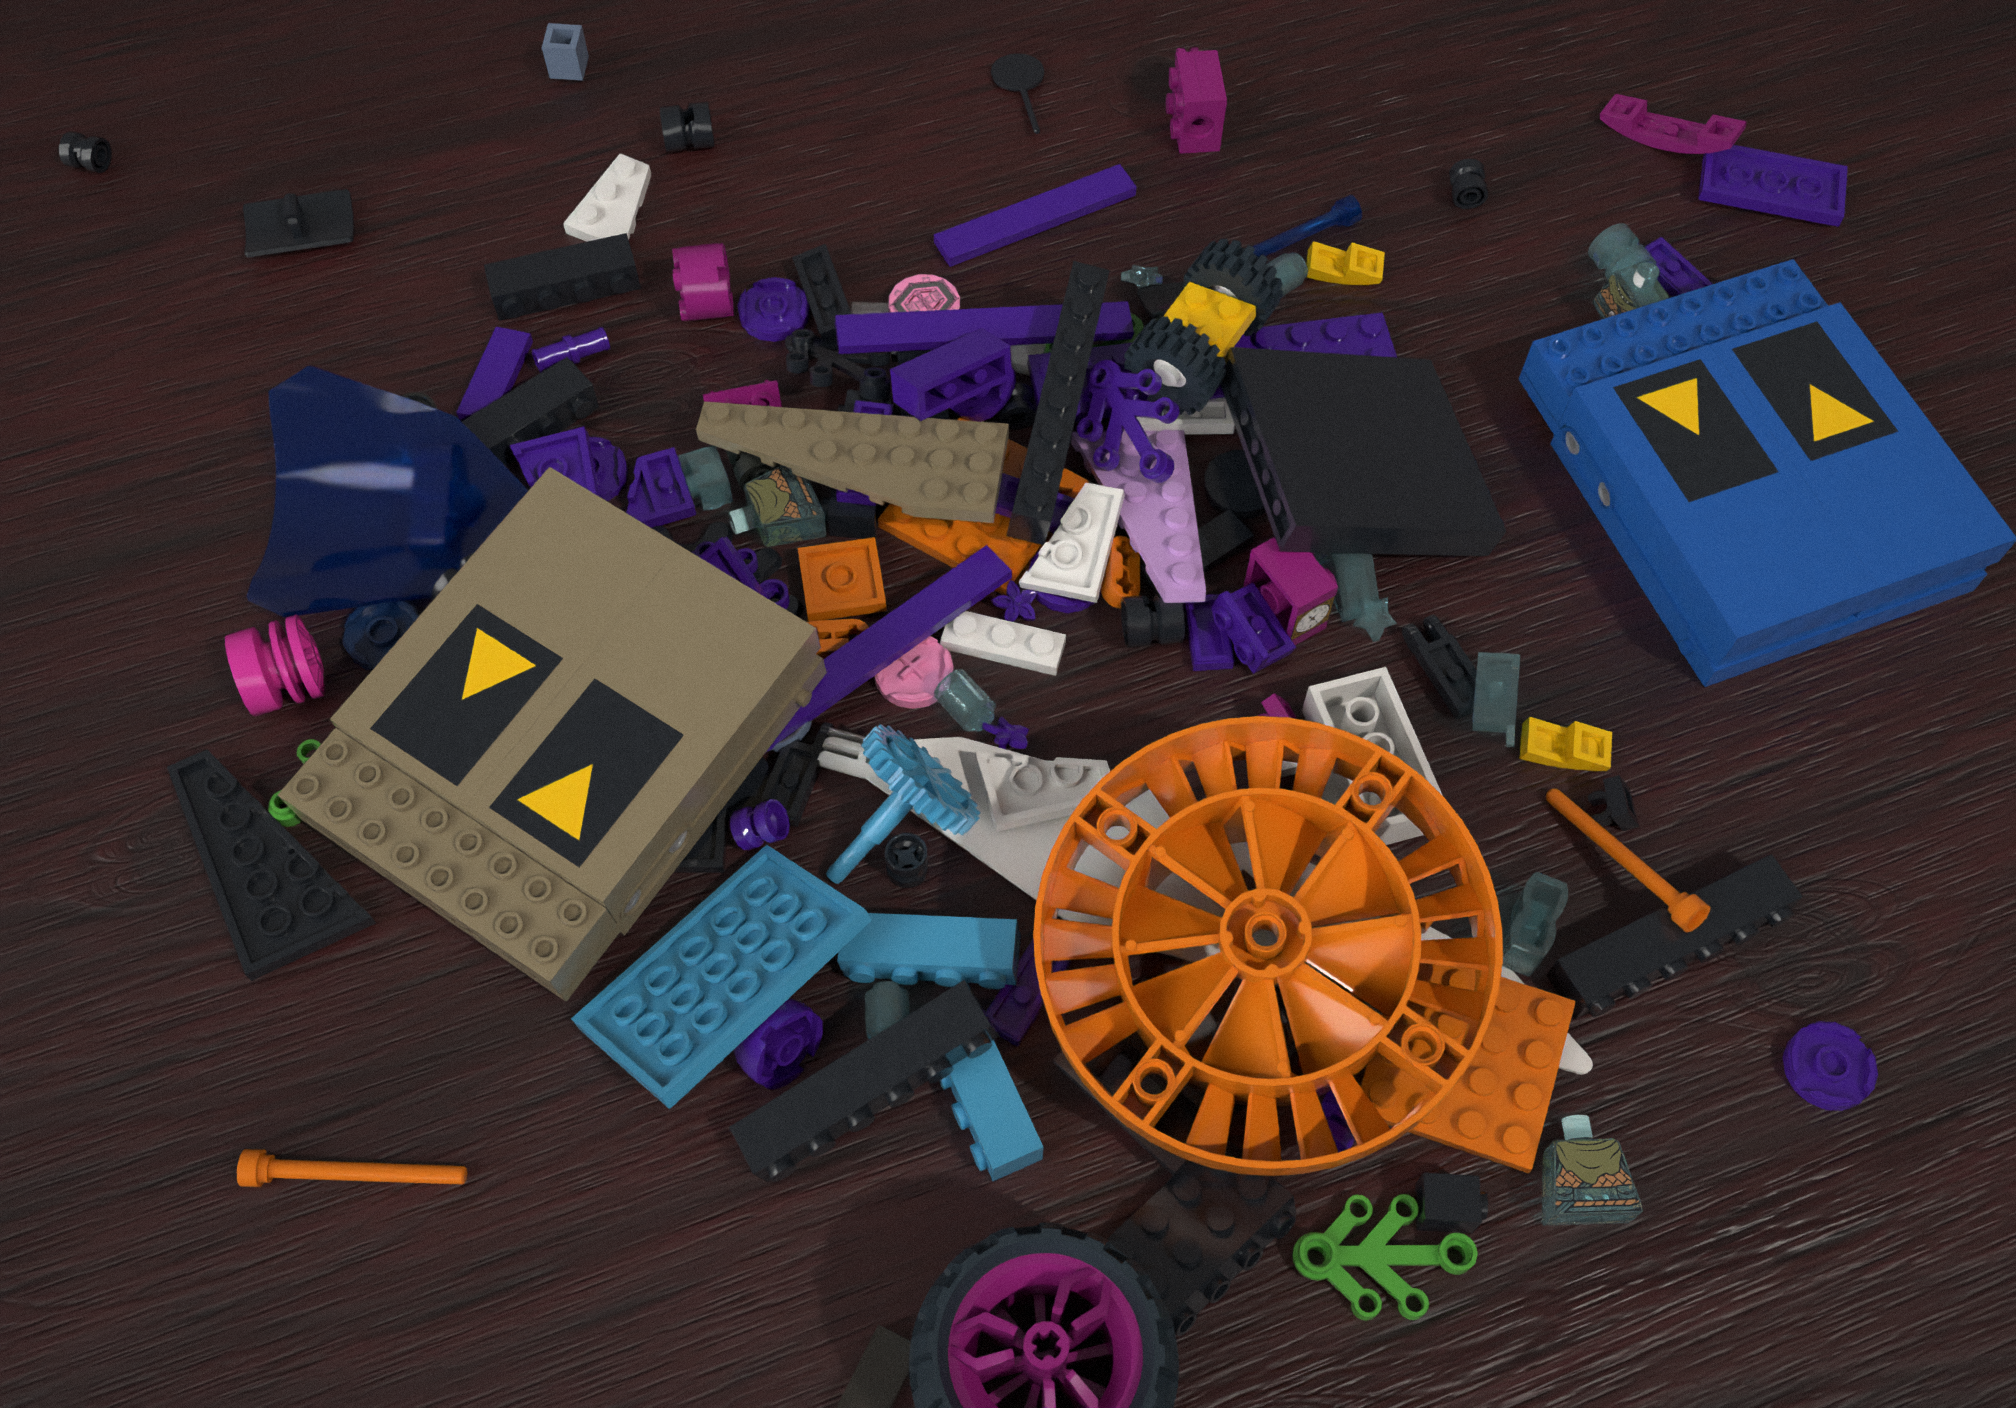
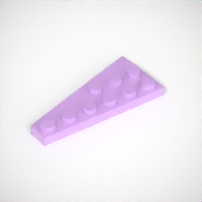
(1156, 515)

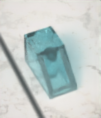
(1354, 579)

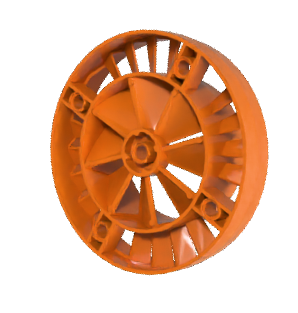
(1351, 882)

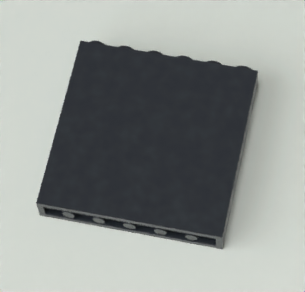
(1358, 454)

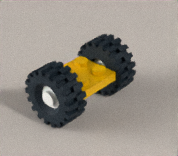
(1222, 299)

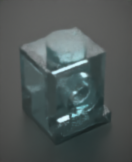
(706, 477)

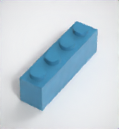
(934, 950)
(993, 1114)

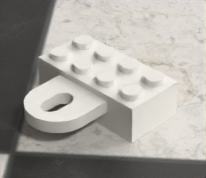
(1371, 710)

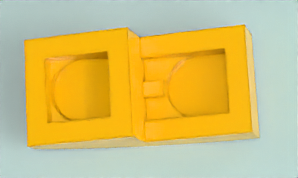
(1351, 267)
(1562, 747)

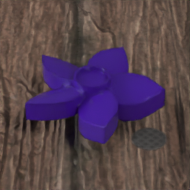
(1016, 603)
(1007, 734)

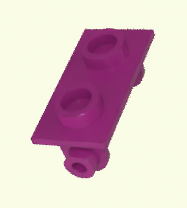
(758, 394)

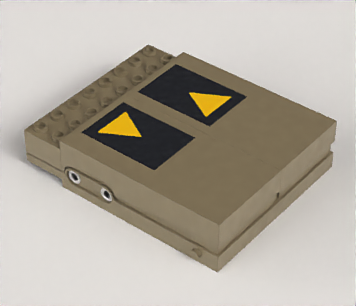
(558, 730)

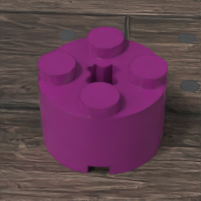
(703, 282)

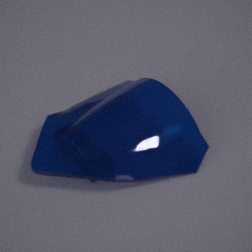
(371, 496)

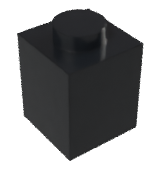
(1450, 1203)

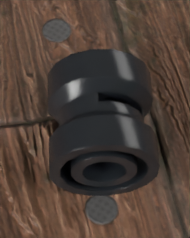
(80, 151)
(1468, 183)
(904, 851)

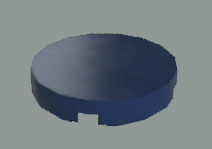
(375, 630)

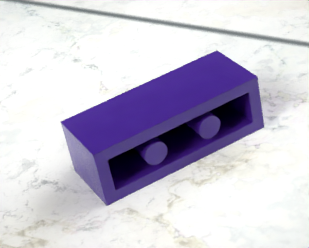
(951, 374)

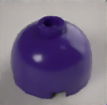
(780, 1044)

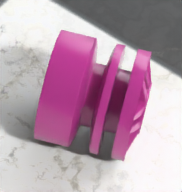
(268, 667)

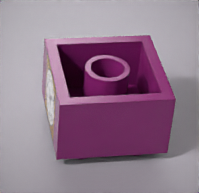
(1293, 587)

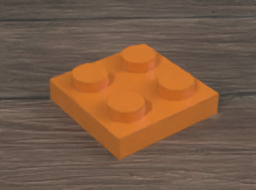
(842, 579)

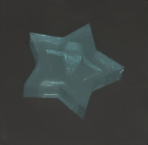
(1142, 276)
(1374, 617)

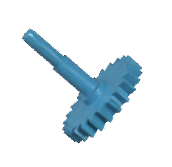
(916, 782)

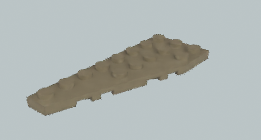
(922, 465)

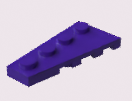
(564, 452)

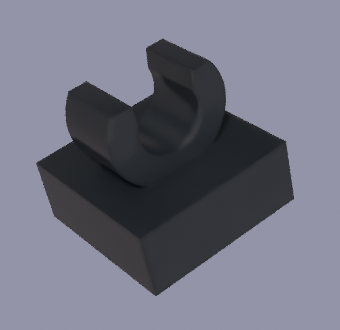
(1619, 804)

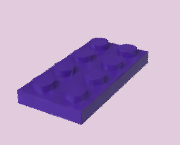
(1775, 184)

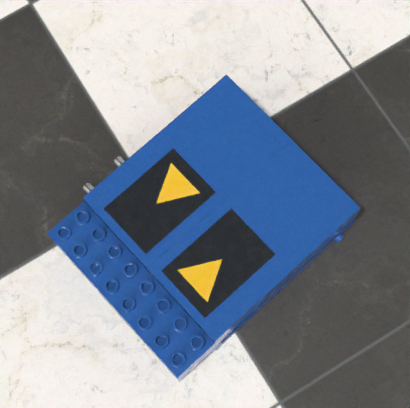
(1761, 469)

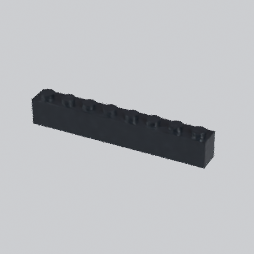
(1058, 404)

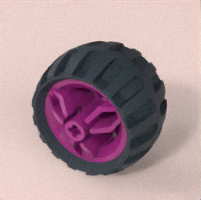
(1034, 1269)

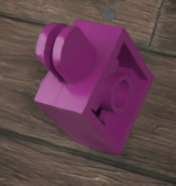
(1196, 101)

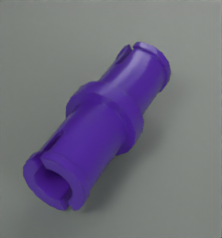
(571, 347)

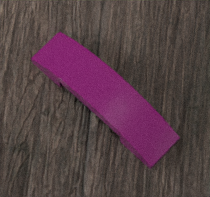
(1667, 133)

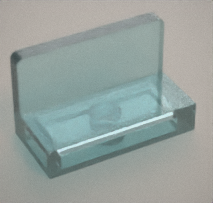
(1497, 694)

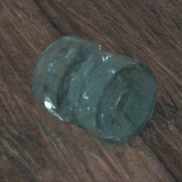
(1618, 249)

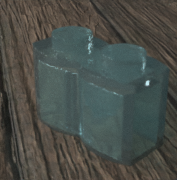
(1533, 923)

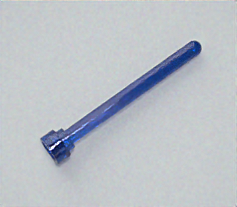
(1344, 212)

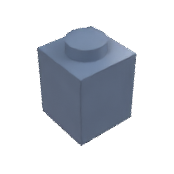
(565, 51)

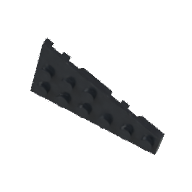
(264, 880)

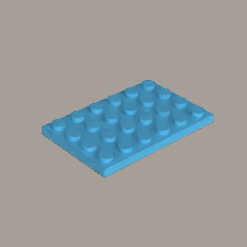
(720, 973)

